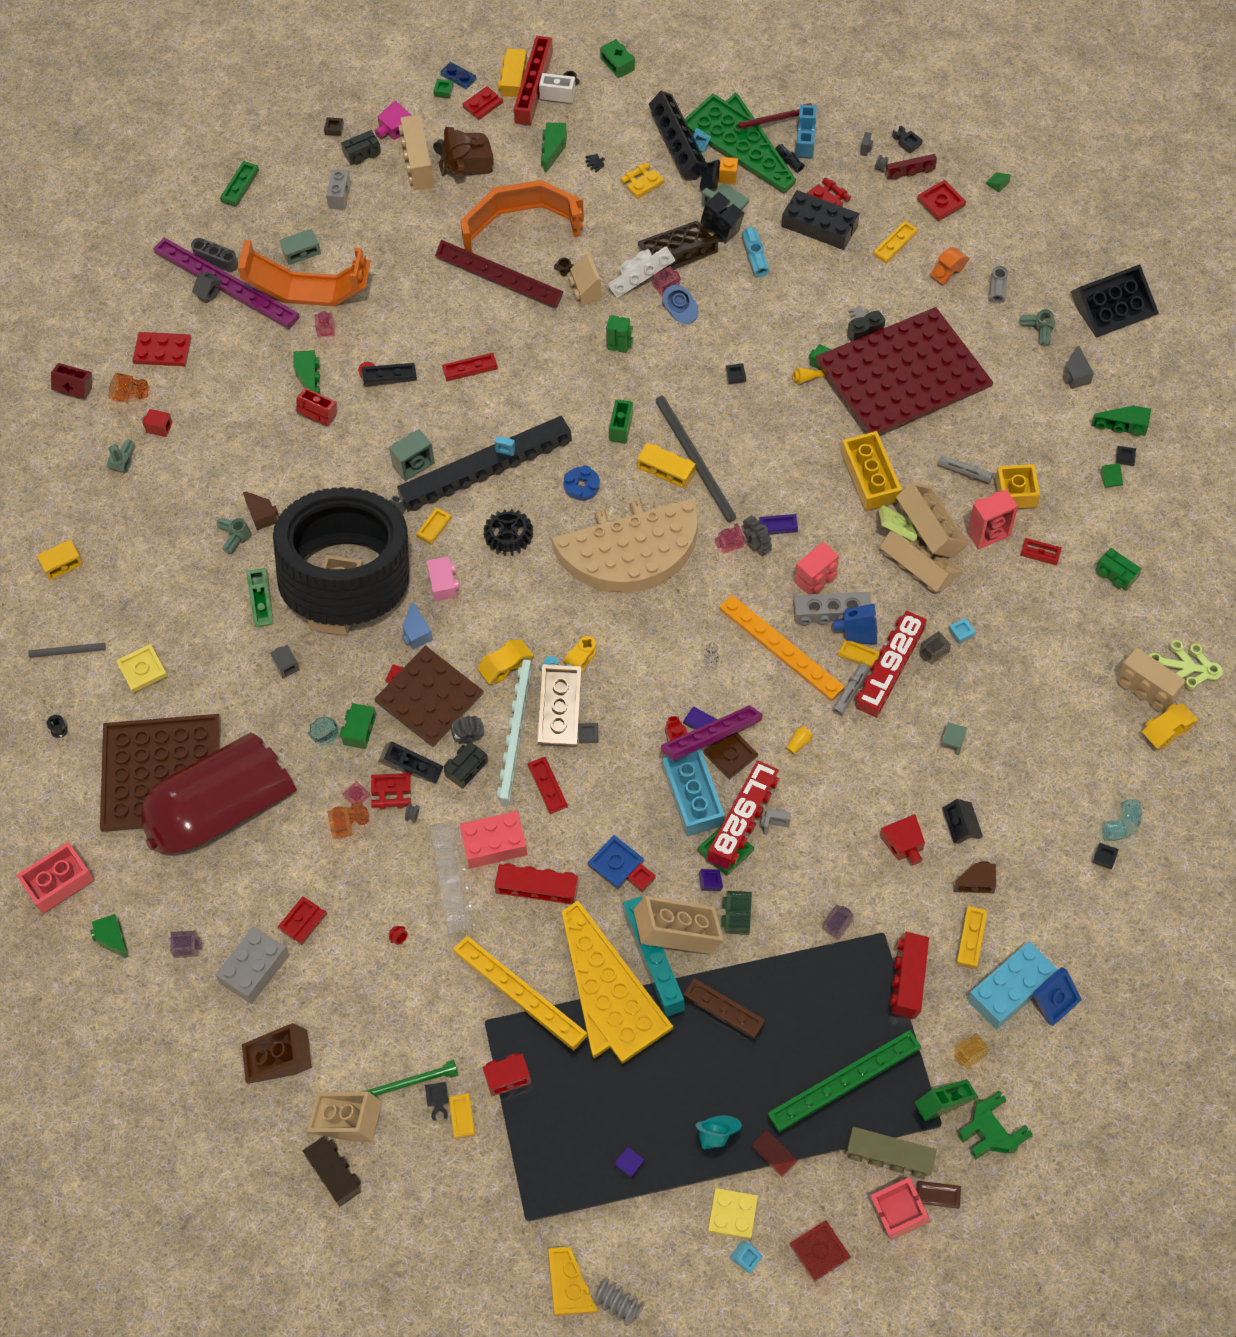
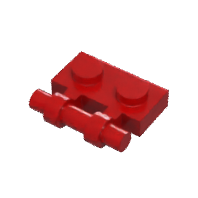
(824, 192)
(390, 784)

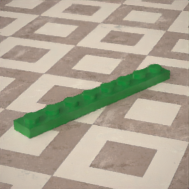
(844, 1081)

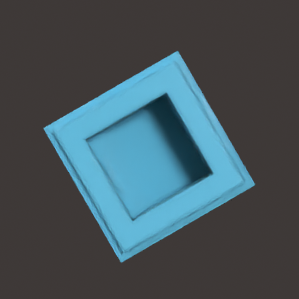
(701, 138)
(745, 1256)

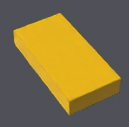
(433, 526)
(858, 653)
(461, 1116)

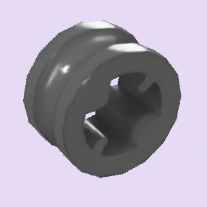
(881, 163)
(412, 813)

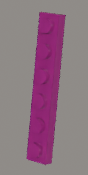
(711, 732)

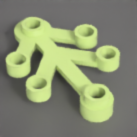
(1188, 666)

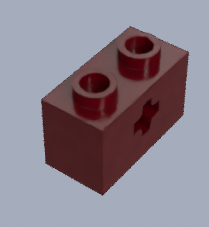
(71, 380)

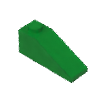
(260, 596)
(945, 1099)

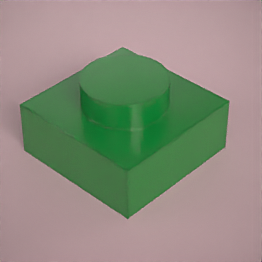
(443, 88)

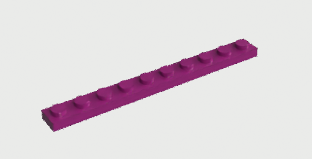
(229, 283)

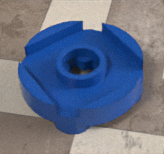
(583, 473)

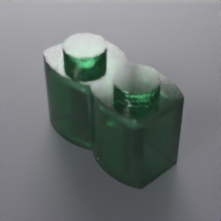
(737, 912)

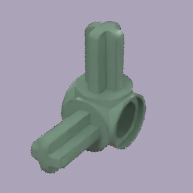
(1044, 327)
(120, 458)
(237, 530)

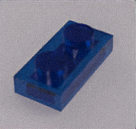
(458, 75)

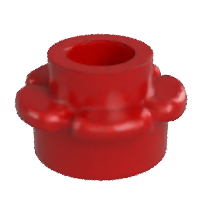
(398, 935)

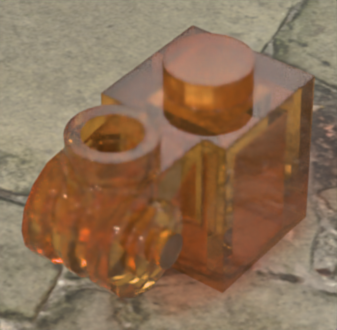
(124, 385)
(343, 817)

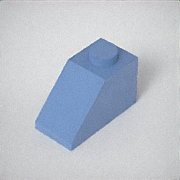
(416, 629)

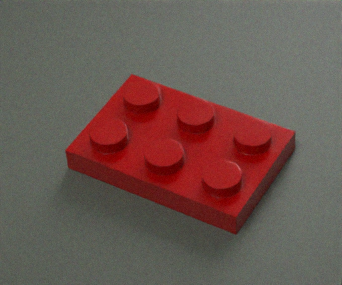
(162, 349)

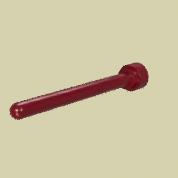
(771, 118)

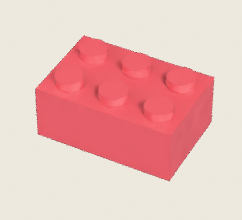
(992, 519)
(493, 839)
(55, 877)

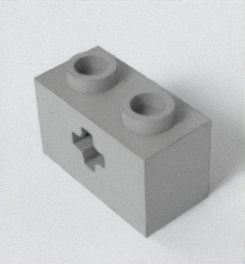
(338, 189)

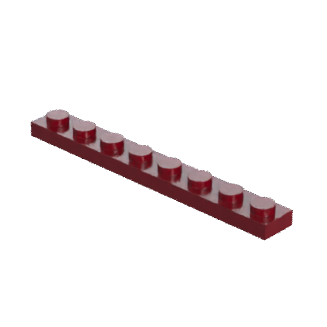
(499, 273)

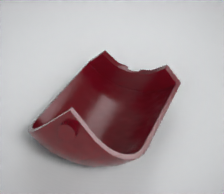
(213, 795)

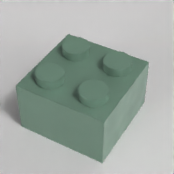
(411, 455)

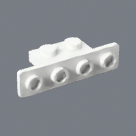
(640, 269)

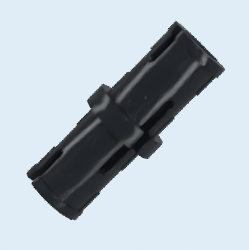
(797, 165)

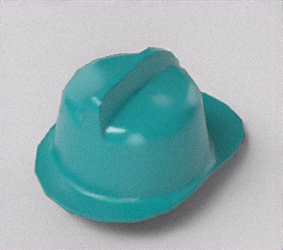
(716, 1130)

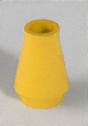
(800, 738)

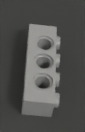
(823, 603)

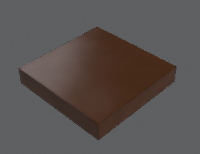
(730, 754)

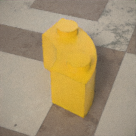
(499, 664)
(1169, 725)

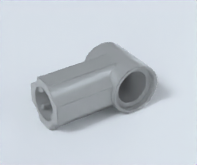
(998, 284)

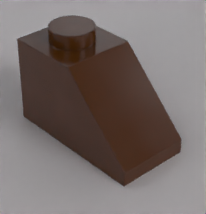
(261, 510)
(977, 879)

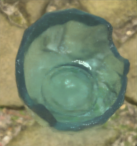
(323, 730)

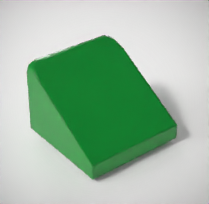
(998, 181)
(1111, 475)

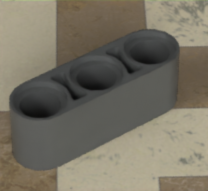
(215, 254)

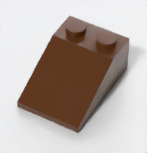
(277, 1054)

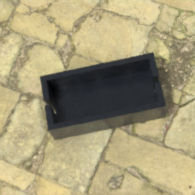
(820, 220)

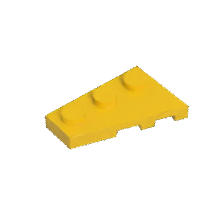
(568, 1288)

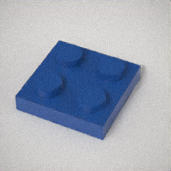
(615, 861)
(1057, 996)

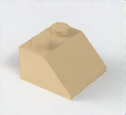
(585, 280)

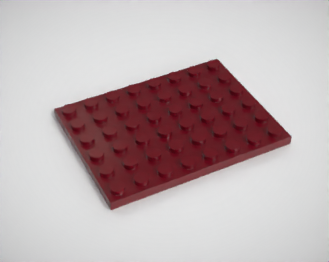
(903, 371)

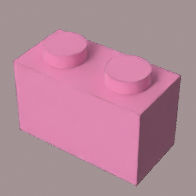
(442, 579)

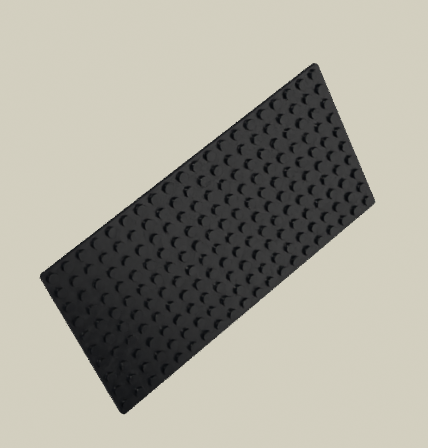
(819, 1017)

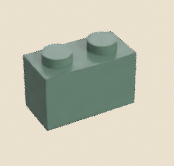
(300, 246)

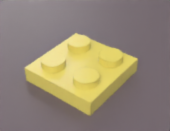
(141, 668)
(733, 1213)

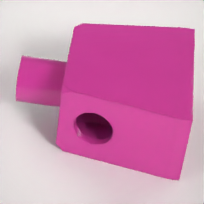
(390, 119)

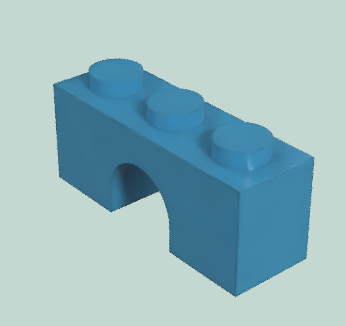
(806, 131)

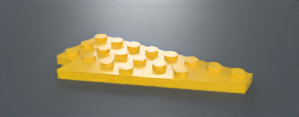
(612, 999)

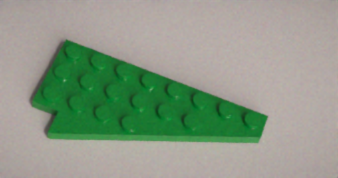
(749, 144)

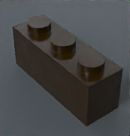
(332, 1170)

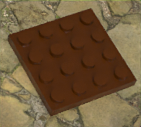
(429, 696)

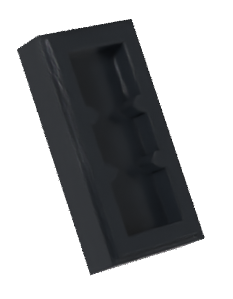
(710, 176)

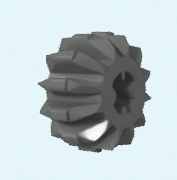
(467, 729)

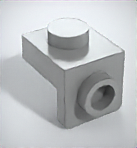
(775, 817)

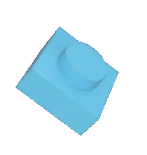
(505, 445)
(962, 630)

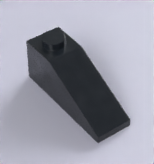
(407, 761)

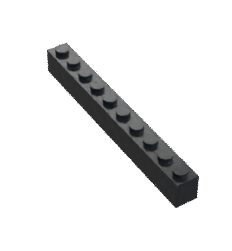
(483, 464)

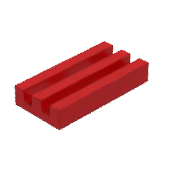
(1041, 554)

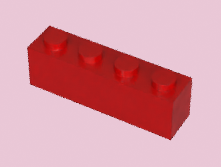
(536, 884)
(909, 975)

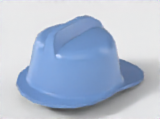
(680, 304)

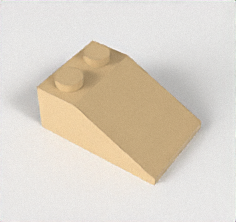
(345, 1115)

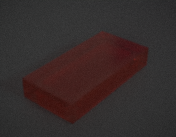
(774, 1153)

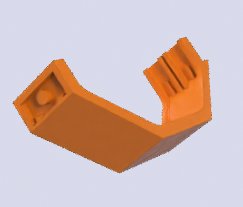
(518, 198)
(299, 286)

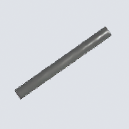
(67, 650)

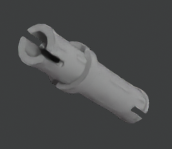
(945, 462)
(854, 684)

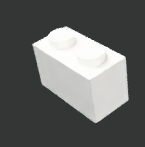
(557, 88)

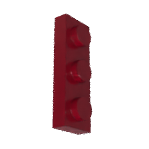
(911, 166)

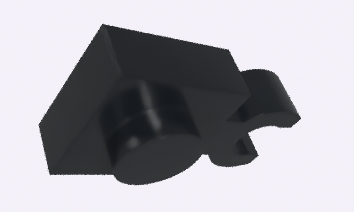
(908, 141)
(437, 1096)

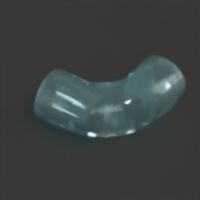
(1126, 824)

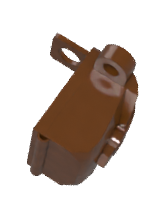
(466, 153)

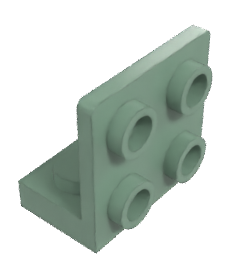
(734, 196)

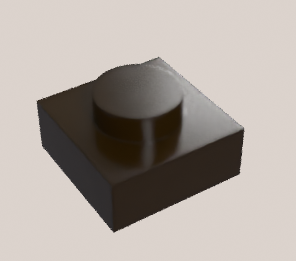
(333, 126)

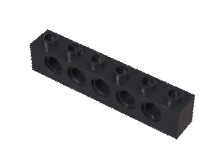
(678, 135)

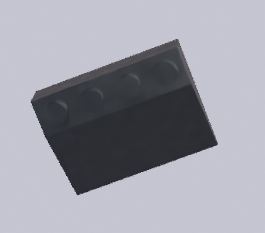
(1115, 301)

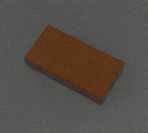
(939, 1194)

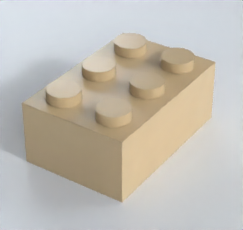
(1150, 680)

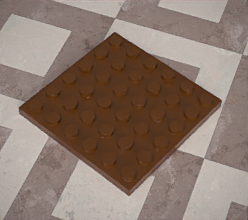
(142, 755)

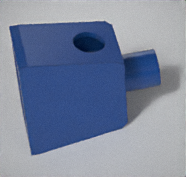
(859, 624)

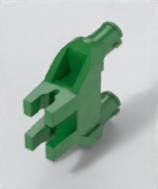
(990, 1131)

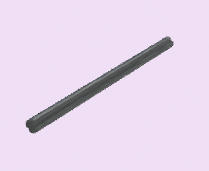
(694, 456)

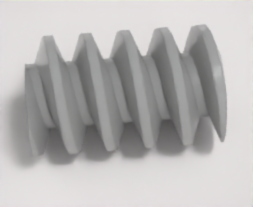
(618, 1303)

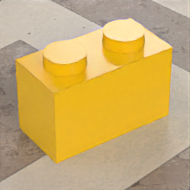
(59, 559)

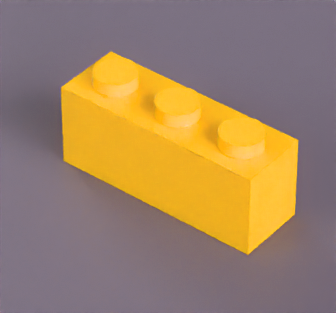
(512, 72)
(666, 465)

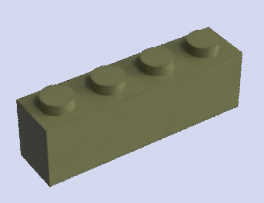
(891, 1152)

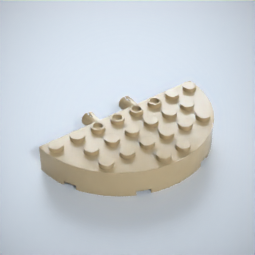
(632, 550)

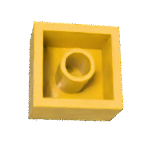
(1020, 483)

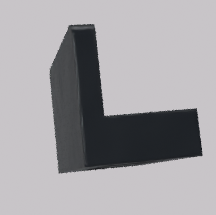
(962, 821)

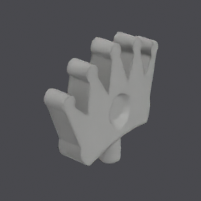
(857, 312)

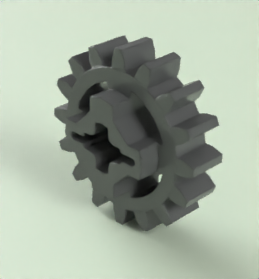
(757, 535)

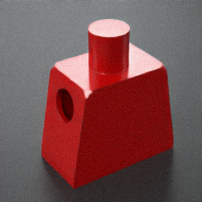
(904, 839)

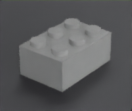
(252, 965)

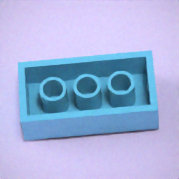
(693, 793)
(1011, 985)

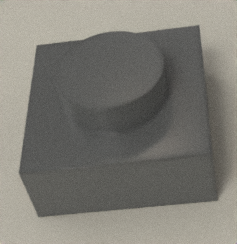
(867, 144)

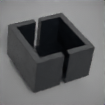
(723, 225)

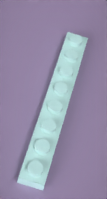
(513, 739)

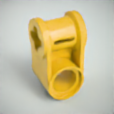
(581, 653)

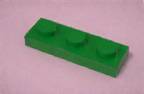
(239, 183)

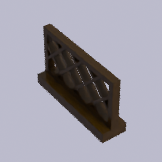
(683, 253)

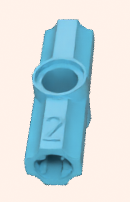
(755, 252)

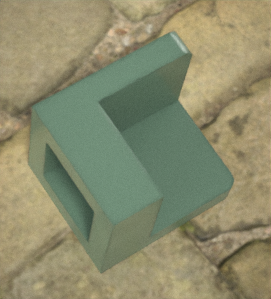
(954, 736)

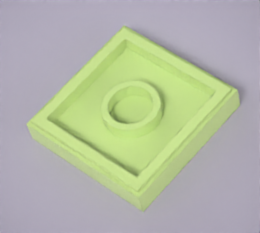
(897, 523)

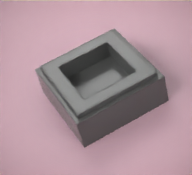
(588, 733)

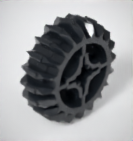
(508, 524)

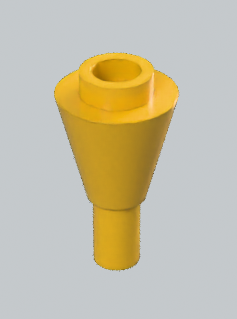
(803, 375)

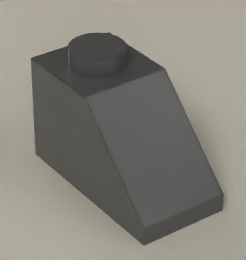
(1078, 370)

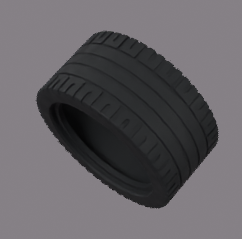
(341, 594)

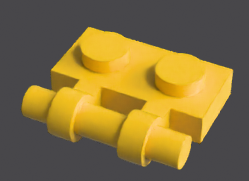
(644, 184)

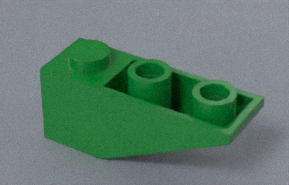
(555, 142)
(305, 368)
(1127, 419)

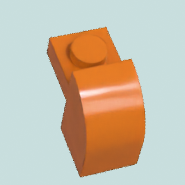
(949, 262)

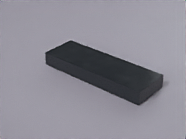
(388, 374)

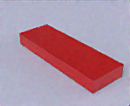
(469, 367)
(547, 785)

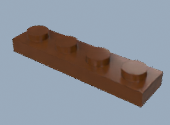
(724, 1008)

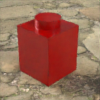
(157, 422)

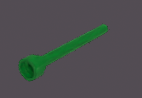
(448, 1069)

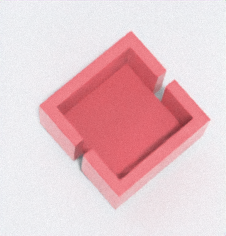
(816, 569)
(901, 1207)

